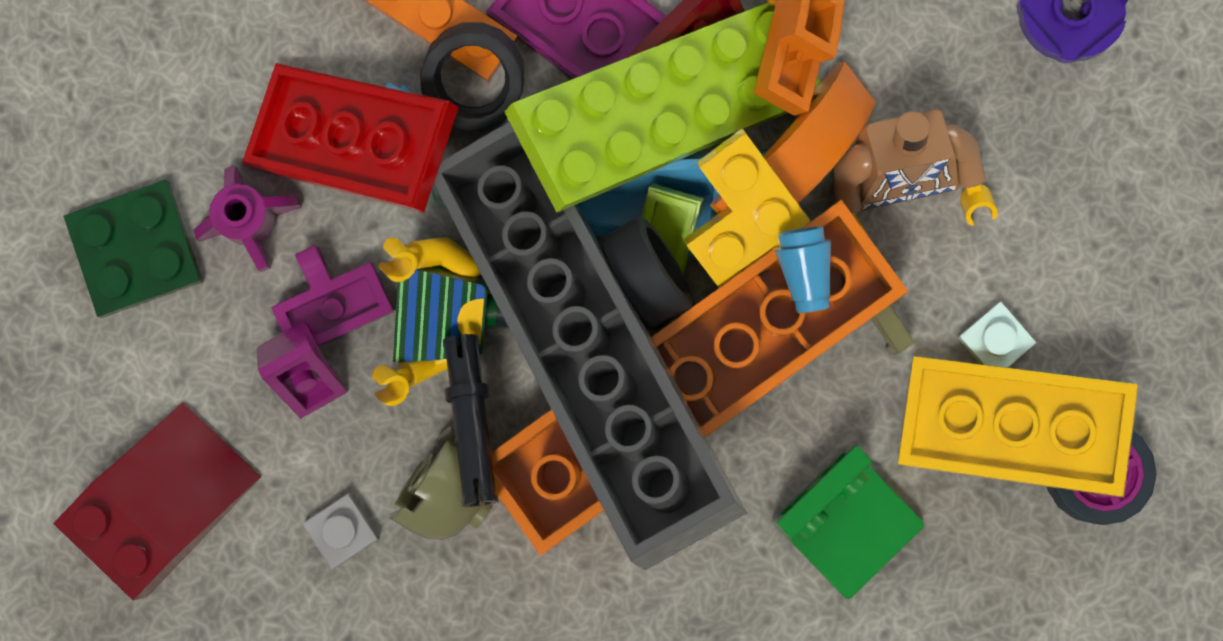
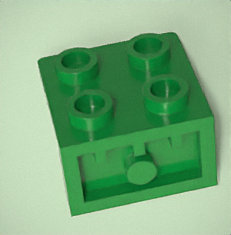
(848, 522)

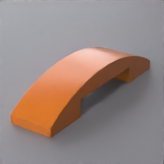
(820, 136)

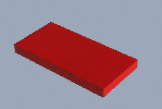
(350, 136)

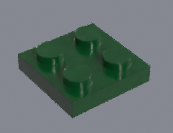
(133, 249)

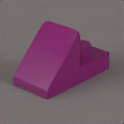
(298, 371)

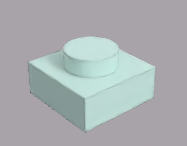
(996, 338)

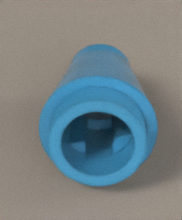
(806, 267)

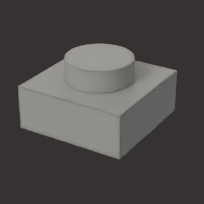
(340, 531)

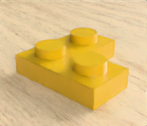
(756, 210)

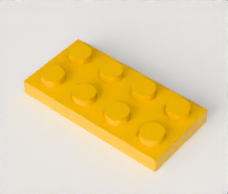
(1019, 425)

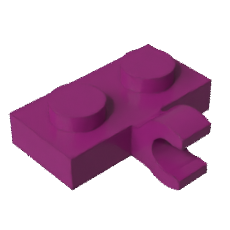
(335, 304)

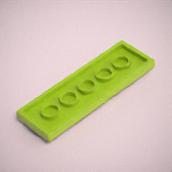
(646, 109)

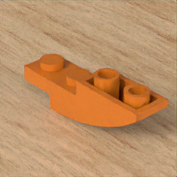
(797, 42)

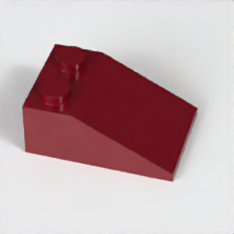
(157, 502)

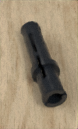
(470, 419)

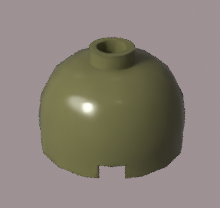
(434, 496)

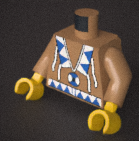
(911, 161)

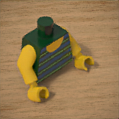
(436, 298)

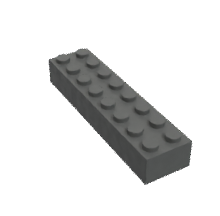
(588, 353)

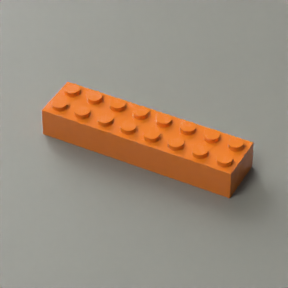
(722, 360)

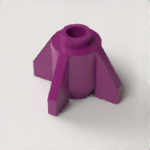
(255, 224)

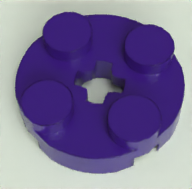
(1067, 38)

